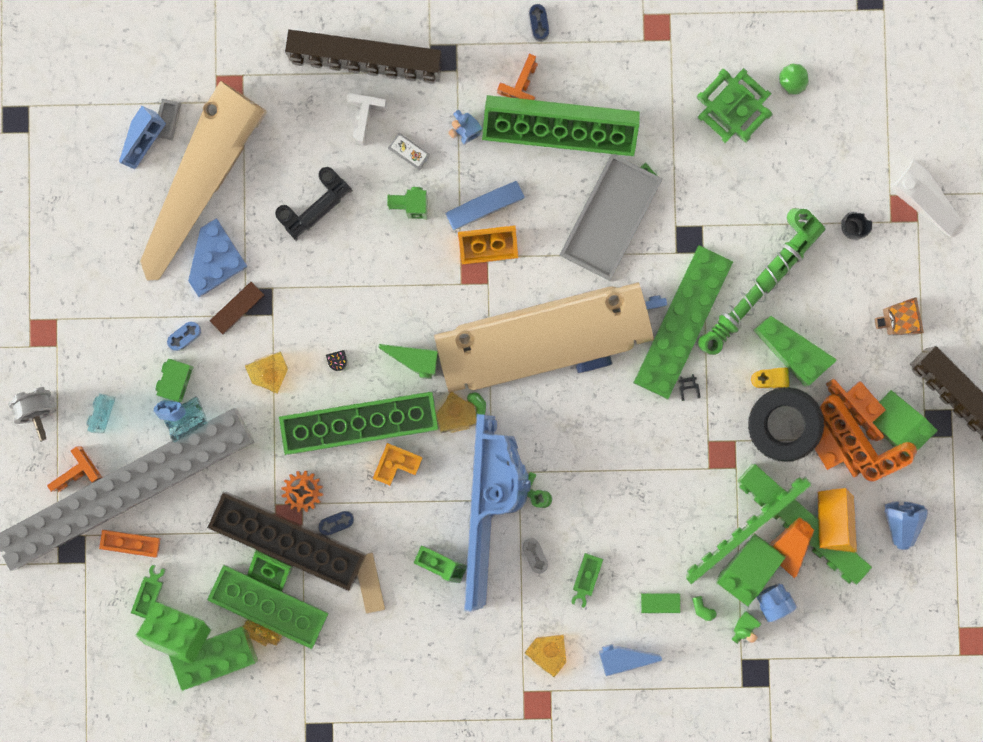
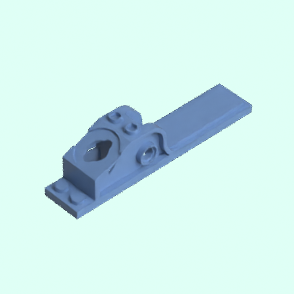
(491, 476)

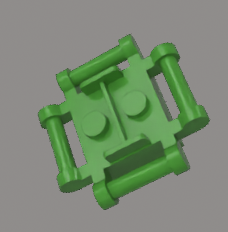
(734, 105)

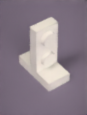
(363, 113)

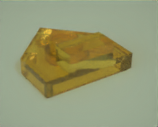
(268, 371)
(456, 414)
(261, 634)
(548, 653)

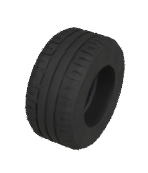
(780, 450)

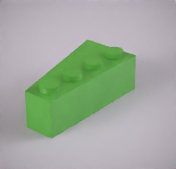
(794, 351)

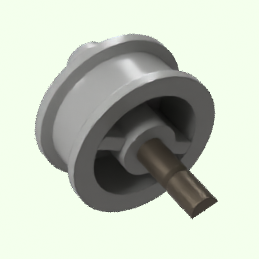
(32, 408)

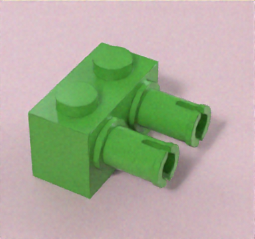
(414, 202)

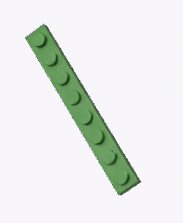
(753, 524)

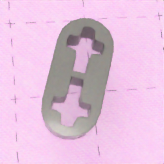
(531, 558)

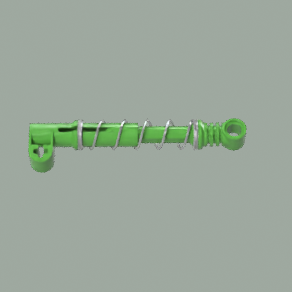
(779, 267)

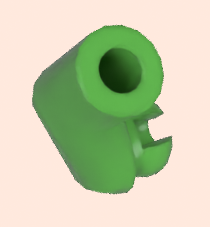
(477, 400)
(701, 611)

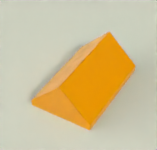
(488, 244)
(837, 520)

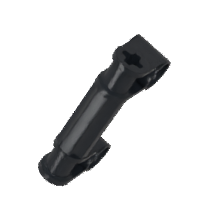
(318, 208)

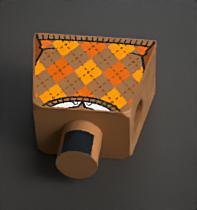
(901, 319)

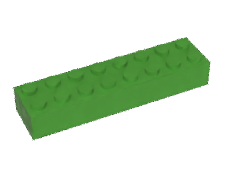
(560, 125)
(358, 423)

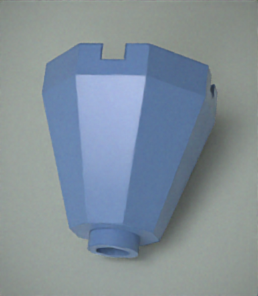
(905, 522)

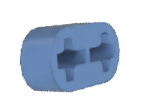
(186, 339)
(169, 410)

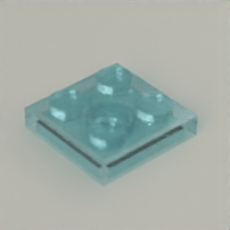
(102, 409)

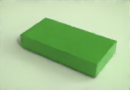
(660, 602)

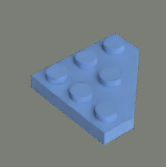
(214, 259)

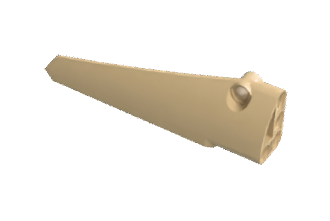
(206, 163)

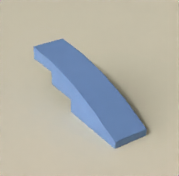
(484, 205)

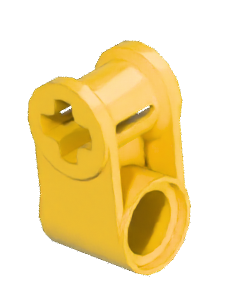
(773, 378)

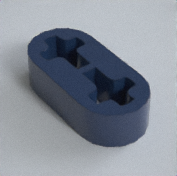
(543, 22)
(594, 364)
(334, 518)

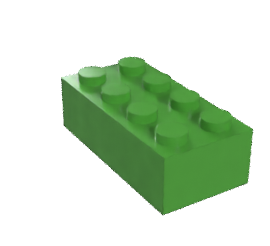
(216, 658)

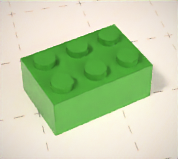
(173, 632)

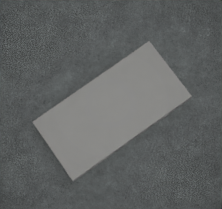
(610, 217)

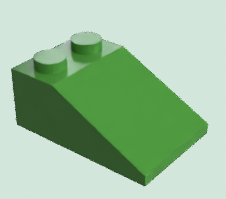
(418, 360)
(903, 423)
(750, 569)

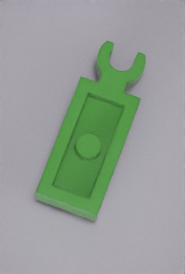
(586, 577)
(148, 593)

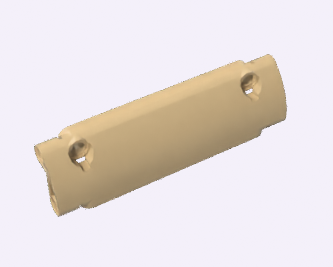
(544, 337)

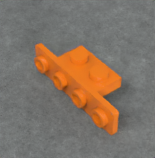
(861, 405)
(833, 452)

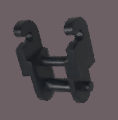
(682, 388)

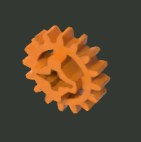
(301, 499)

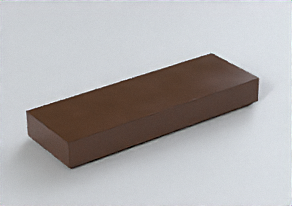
(237, 308)

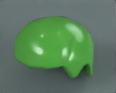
(794, 78)

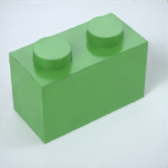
(174, 380)

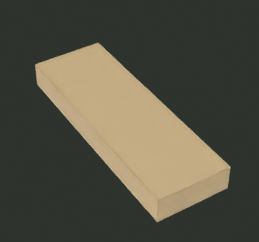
(370, 585)

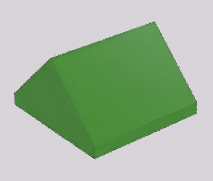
(269, 570)

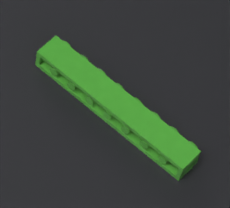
(765, 491)

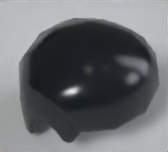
(856, 226)

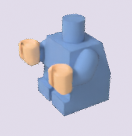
(465, 126)

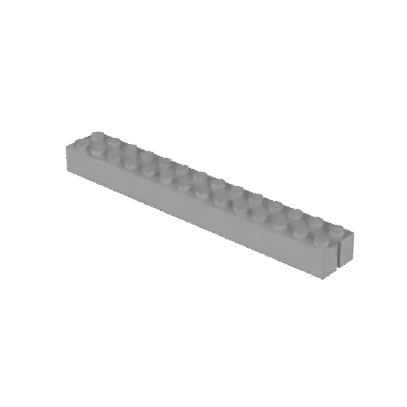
(123, 489)

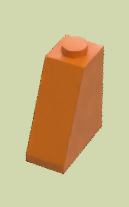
(794, 545)

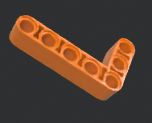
(862, 444)

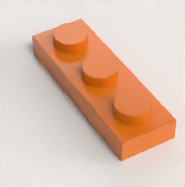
(129, 543)

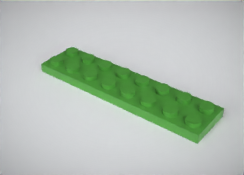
(683, 322)

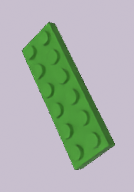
(267, 606)

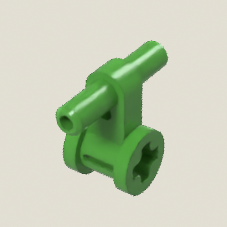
(534, 495)

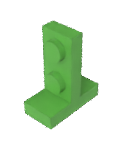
(440, 565)

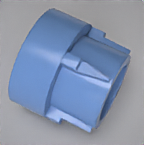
(776, 602)

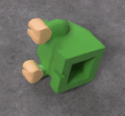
(745, 627)

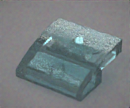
(191, 421)

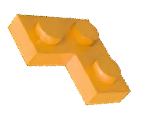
(395, 458)

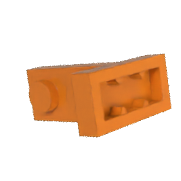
(522, 83)
(77, 472)

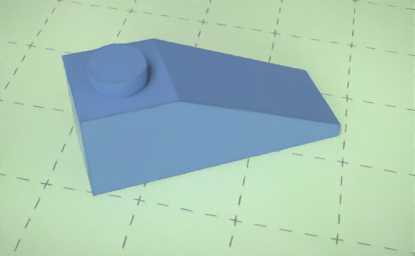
(141, 135)
(621, 659)

